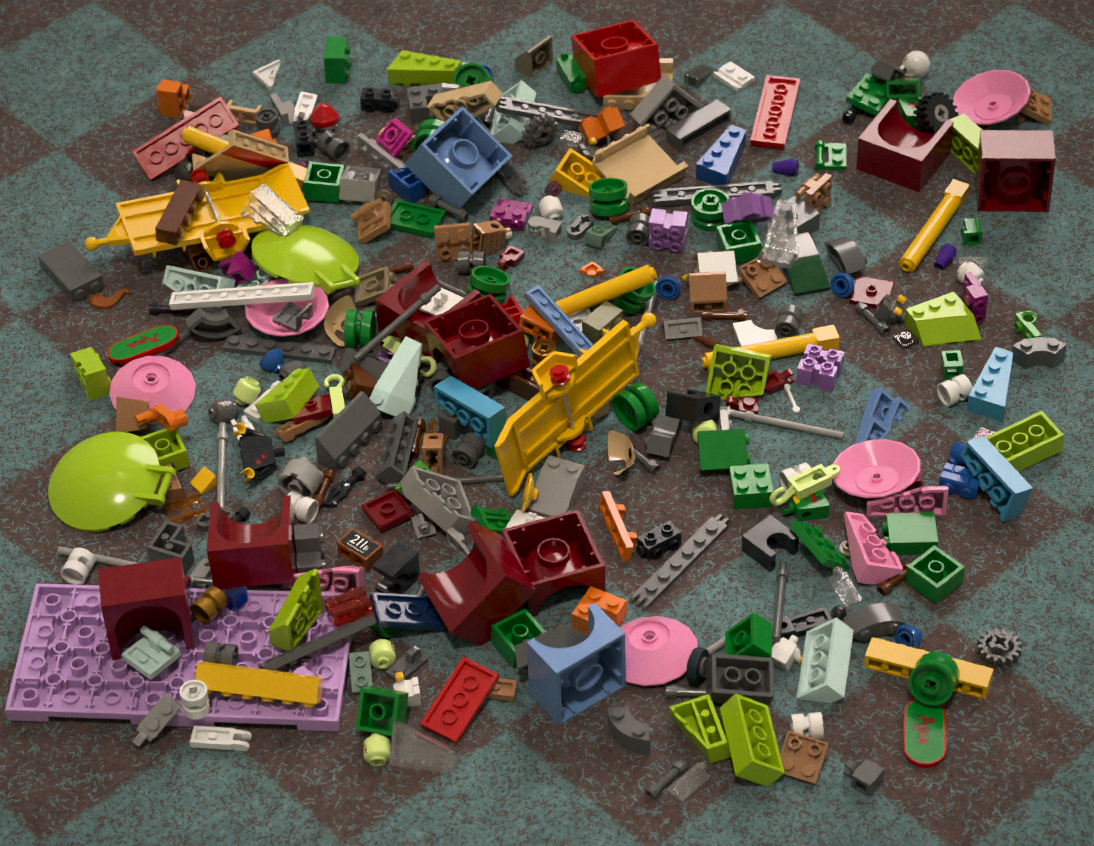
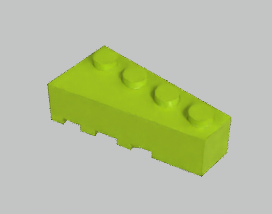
(421, 69)

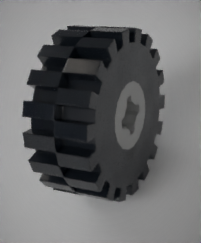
(934, 111)

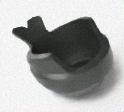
(184, 169)

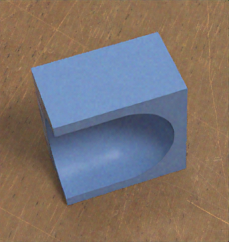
(458, 158)
(581, 675)

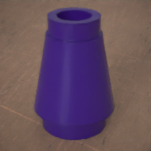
(786, 167)
(945, 256)

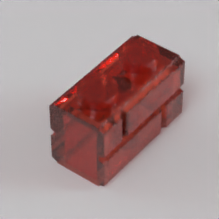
(348, 606)

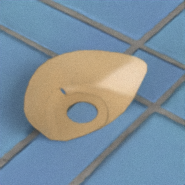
(336, 315)
(618, 449)

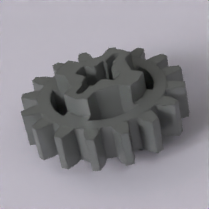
(539, 130)
(999, 647)

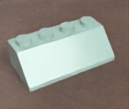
(507, 127)
(825, 662)

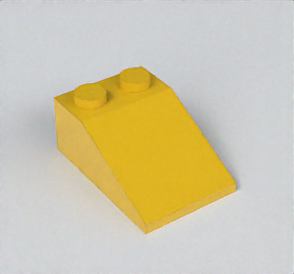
(575, 173)

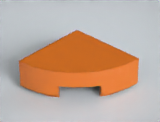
(591, 270)

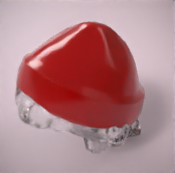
(324, 117)

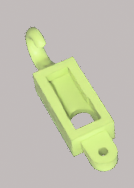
(393, 343)
(336, 394)
(804, 485)

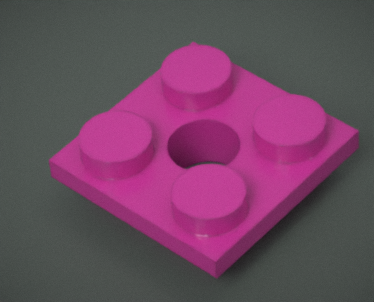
(395, 144)

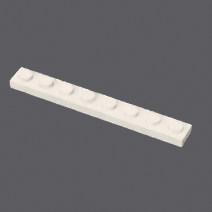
(242, 296)

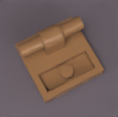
(1037, 107)
(816, 191)
(372, 219)
(451, 239)
(761, 277)
(803, 757)

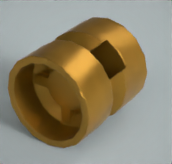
(541, 350)
(209, 605)

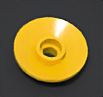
(530, 493)

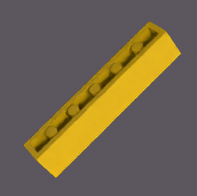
(900, 660)
(260, 683)

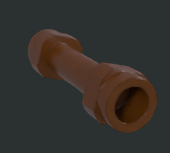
(623, 217)
(407, 266)
(708, 315)
(420, 428)
(328, 478)
(885, 587)

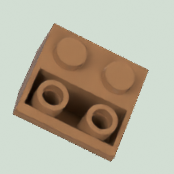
(707, 291)

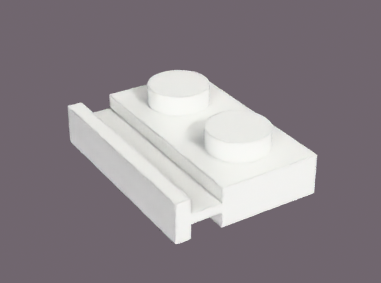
(733, 76)

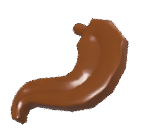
(101, 302)

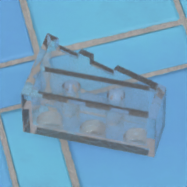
(420, 751)

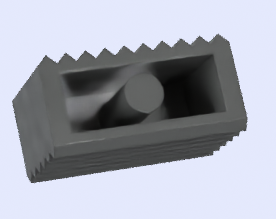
(886, 71)

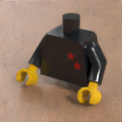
(256, 453)

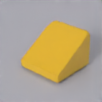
(204, 481)

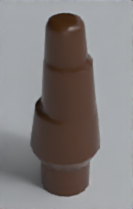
(708, 342)

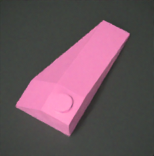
(911, 501)
(868, 553)
(337, 579)

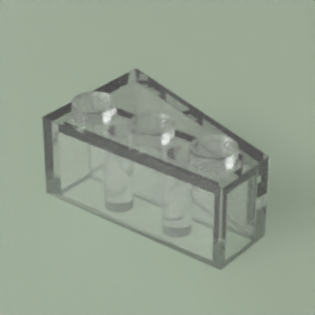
(271, 211)

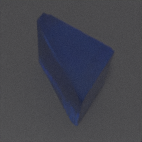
(236, 597)

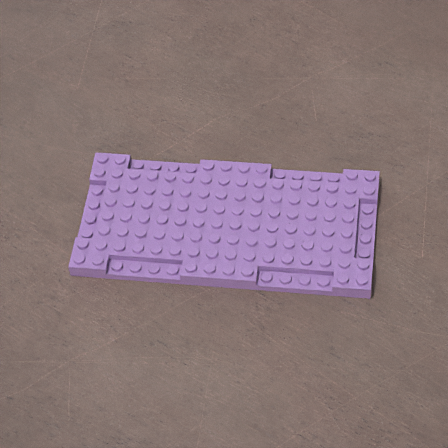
(70, 669)

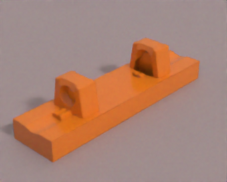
(612, 515)

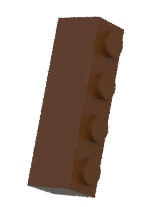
(179, 212)
(520, 383)

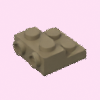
(373, 285)

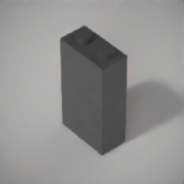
(71, 271)

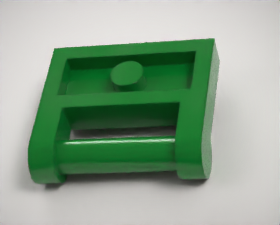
(836, 156)
(491, 519)

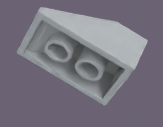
(359, 184)
(557, 486)

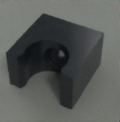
(693, 406)
(767, 536)
(399, 569)

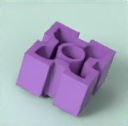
(747, 207)
(668, 230)
(820, 367)

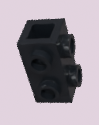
(379, 100)
(304, 138)
(658, 541)

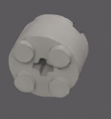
(300, 477)

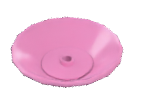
(992, 96)
(261, 314)
(171, 383)
(876, 468)
(656, 650)

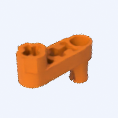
(164, 416)

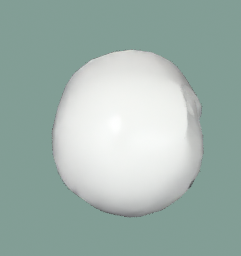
(916, 64)

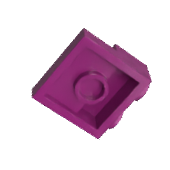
(511, 213)
(974, 297)

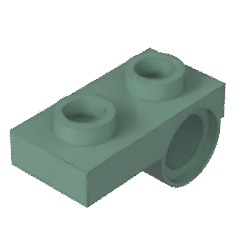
(599, 234)
(360, 670)

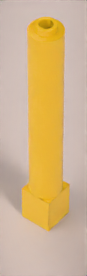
(214, 144)
(953, 199)
(607, 290)
(822, 336)

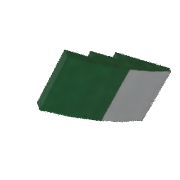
(808, 271)

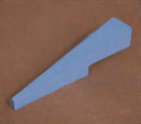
(880, 415)

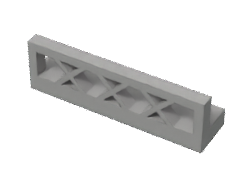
(378, 154)

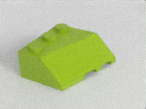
(942, 321)
(737, 372)
(298, 612)

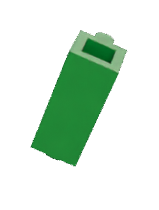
(570, 73)

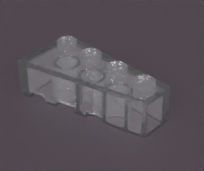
(781, 236)

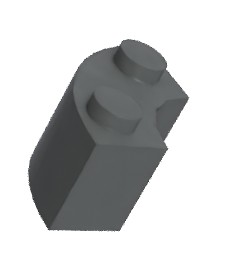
(846, 255)
(212, 324)
(1039, 352)
(663, 436)
(874, 620)
(628, 731)

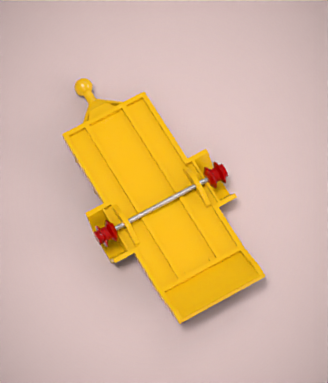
(217, 217)
(567, 399)

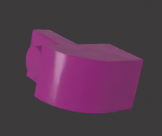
(238, 268)

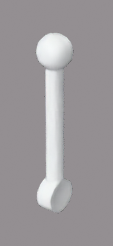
(795, 409)

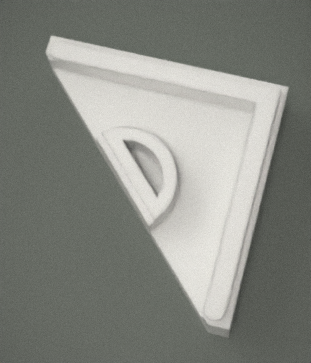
(267, 74)

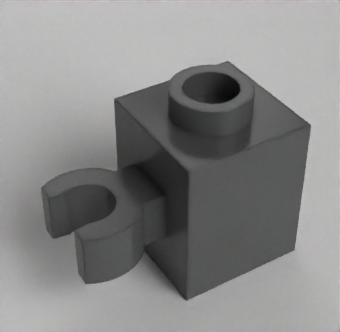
(864, 777)

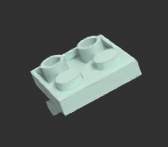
(151, 653)

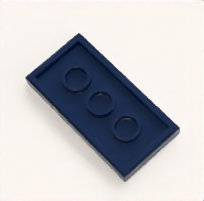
(406, 612)

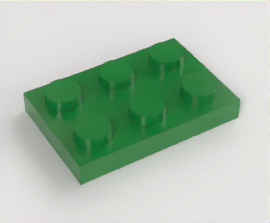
(869, 94)
(415, 218)
(820, 546)

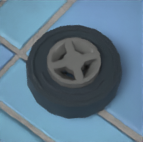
(697, 666)

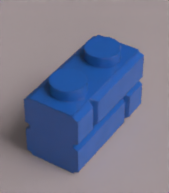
(960, 481)

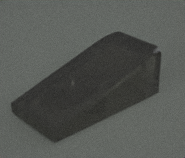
(697, 76)

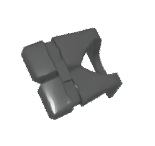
(292, 316)

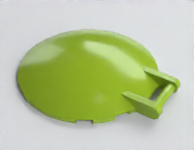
(308, 257)
(107, 481)

